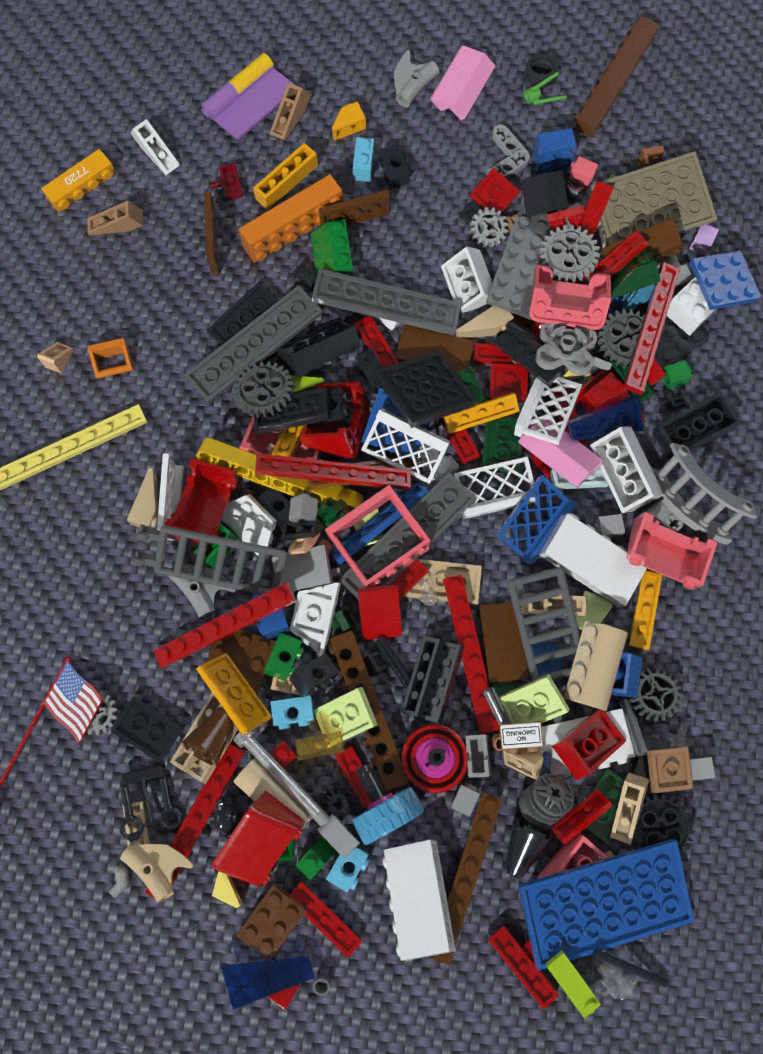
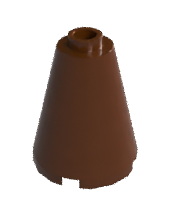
(210, 737)

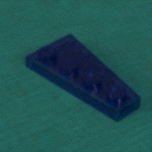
(261, 979)

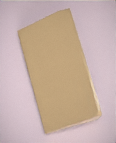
(524, 762)

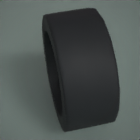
(540, 61)

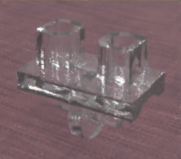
(614, 983)

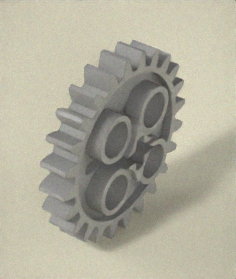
(569, 253)

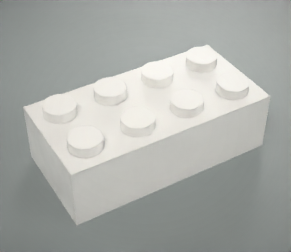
(689, 308)
(627, 469)

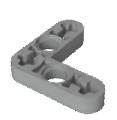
(512, 154)

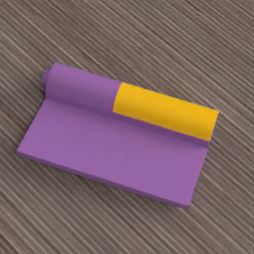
(247, 97)

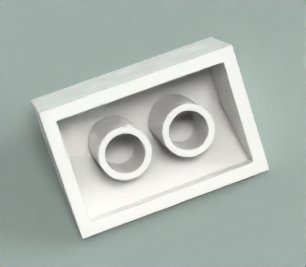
(468, 279)

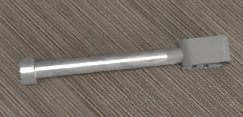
(330, 827)

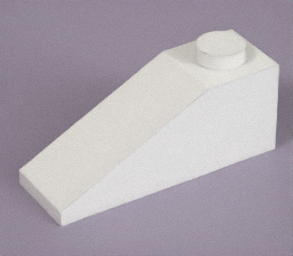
(154, 147)

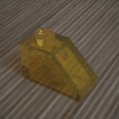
(319, 745)

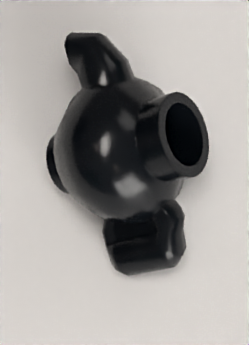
(225, 818)

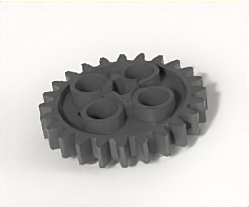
(620, 324)
(267, 377)

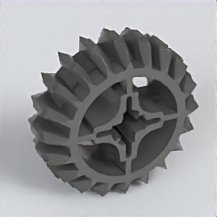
(653, 686)

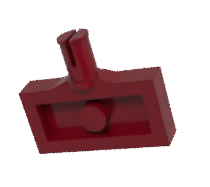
(229, 182)

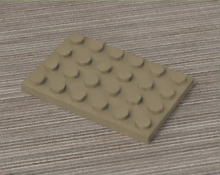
(655, 195)

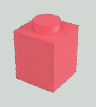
(582, 171)

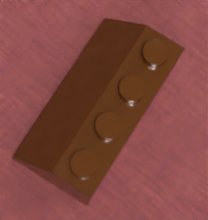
(662, 240)

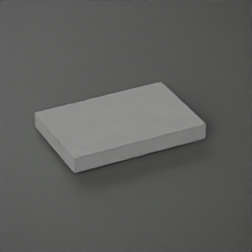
(306, 569)

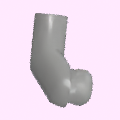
(122, 880)

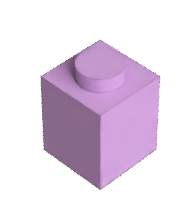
(703, 239)

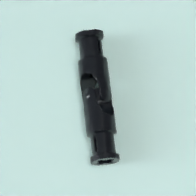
(309, 283)

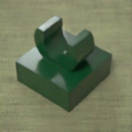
(332, 509)
(343, 621)

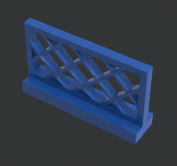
(534, 546)

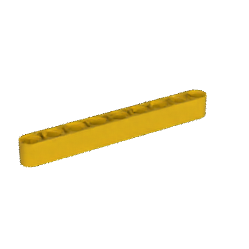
(244, 465)

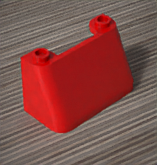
(347, 440)
(203, 499)
(259, 841)

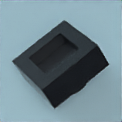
(467, 214)

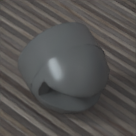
(320, 988)

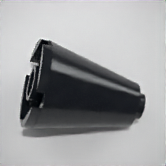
(524, 846)

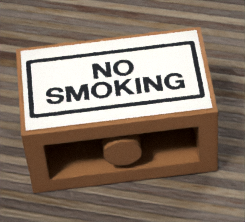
(521, 735)

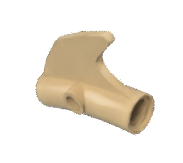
(161, 861)

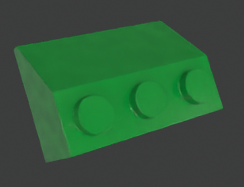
(332, 248)

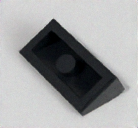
(302, 530)

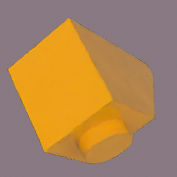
(348, 121)

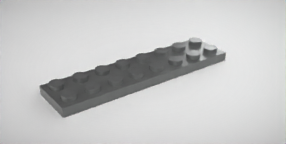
(386, 302)
(253, 344)
(432, 513)

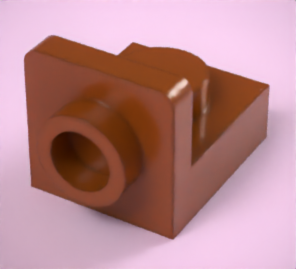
(650, 156)

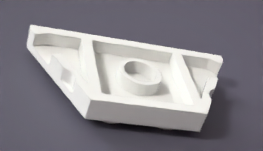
(250, 521)
(315, 615)

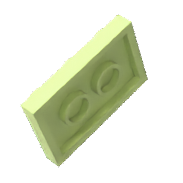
(534, 702)
(346, 714)

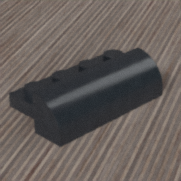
(521, 346)
(432, 680)

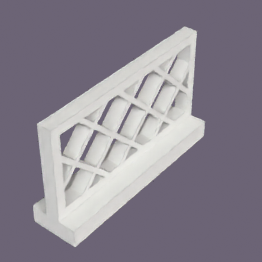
(531, 405)
(417, 433)
(170, 489)
(499, 504)

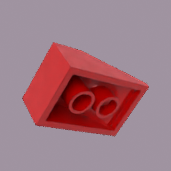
(604, 393)
(589, 744)

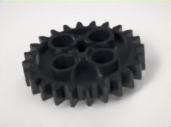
(657, 808)

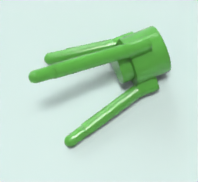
(533, 93)

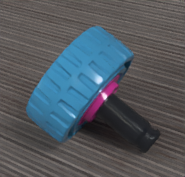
(386, 811)

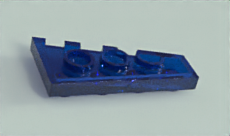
(607, 419)

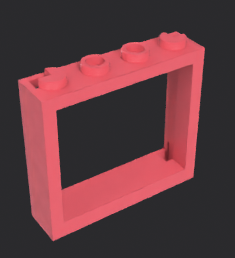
(362, 511)

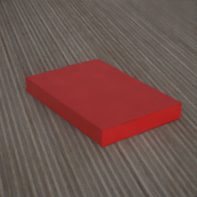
(380, 611)

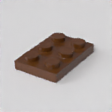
(271, 922)

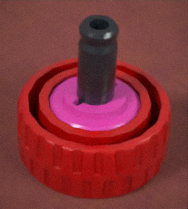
(434, 758)

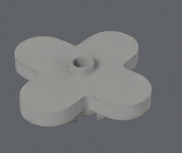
(566, 348)

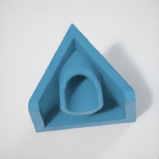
(637, 297)

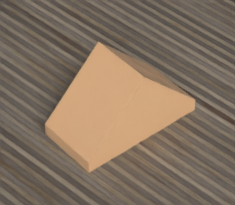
(55, 357)

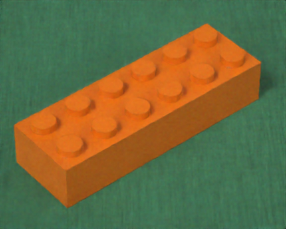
(288, 219)

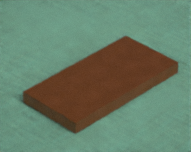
(357, 209)
(211, 234)
(419, 342)
(502, 644)

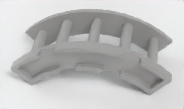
(685, 510)

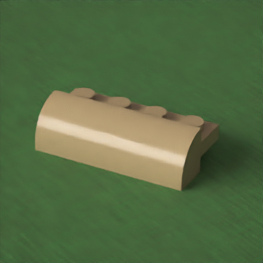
(595, 665)
(185, 760)
(257, 779)

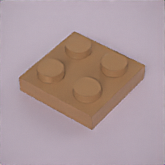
(669, 769)

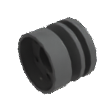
(546, 800)

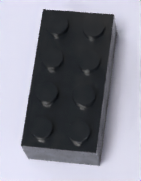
(697, 425)

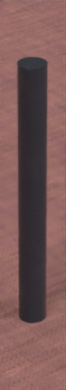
(630, 968)

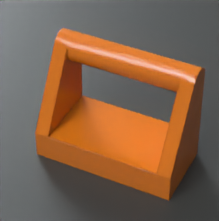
(108, 349)

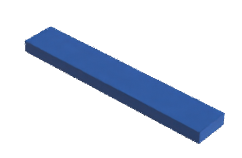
(379, 523)

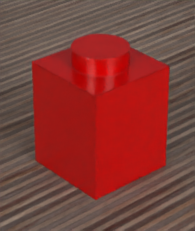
(283, 755)

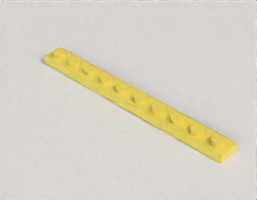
(71, 446)

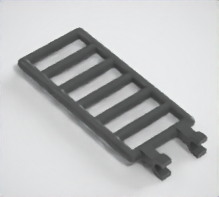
(143, 558)
(523, 621)

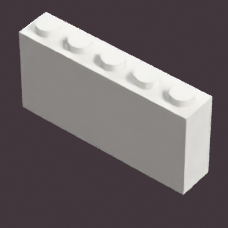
(592, 560)
(554, 732)
(418, 900)

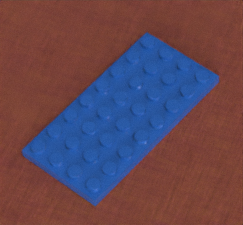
(606, 903)

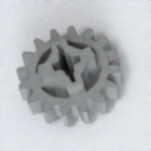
(494, 232)
(98, 720)

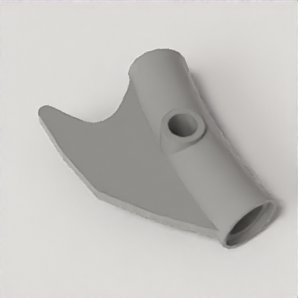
(412, 78)
(203, 597)

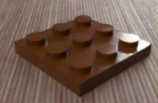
(248, 653)

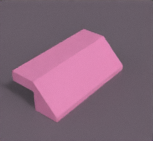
(463, 81)
(568, 458)

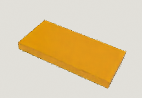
(234, 693)

